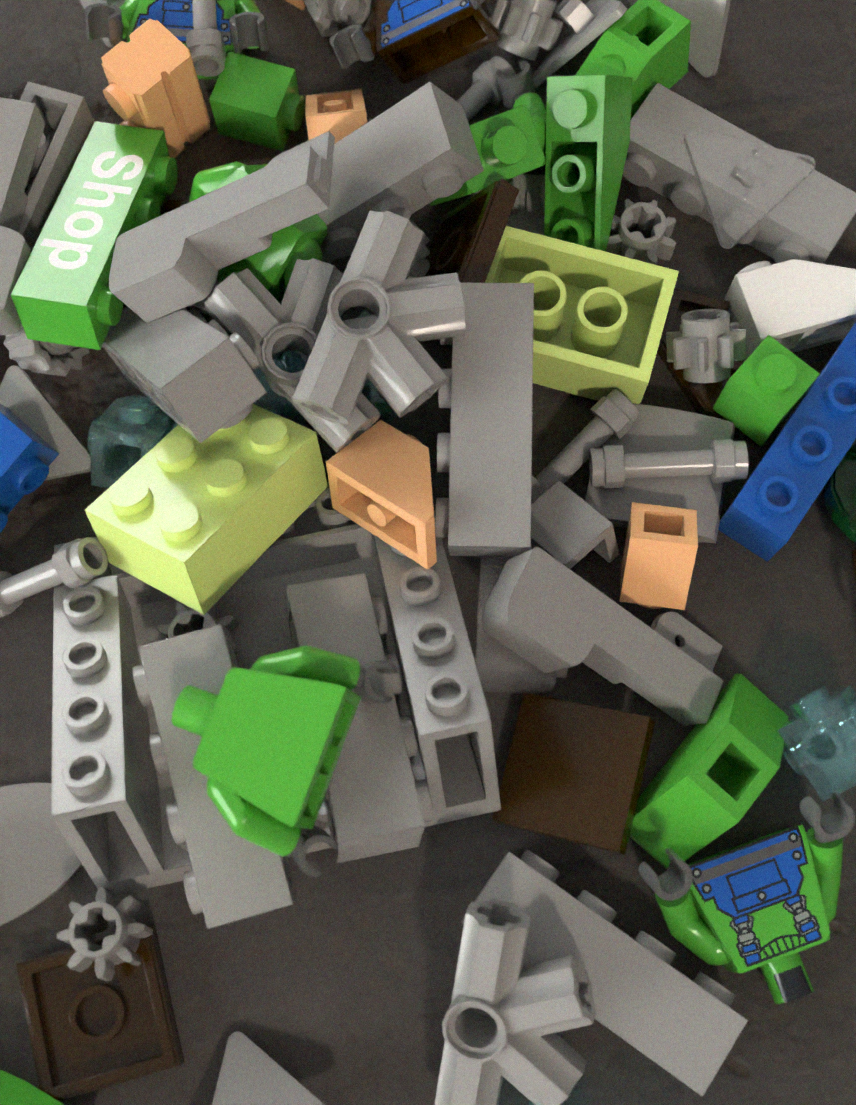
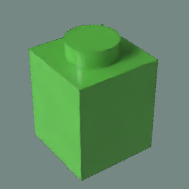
(257, 101)
(765, 390)

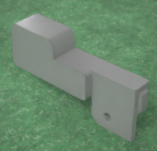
(19, 140)
(180, 252)
(563, 620)

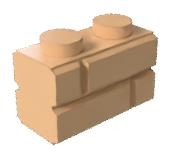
(156, 86)

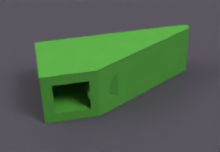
(643, 44)
(585, 155)

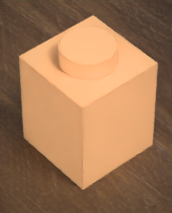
(658, 556)

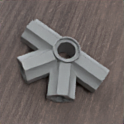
(273, 328)
(390, 348)
(526, 1013)

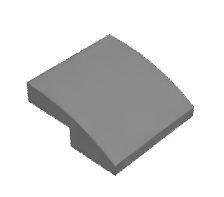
(659, 431)

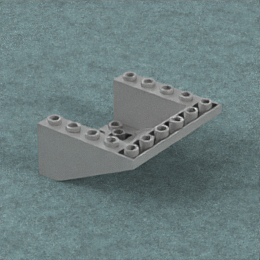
(102, 761)

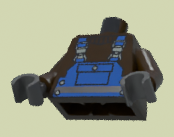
(416, 35)

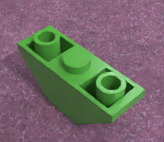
(712, 774)

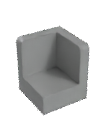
(570, 527)

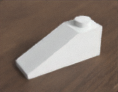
(793, 303)

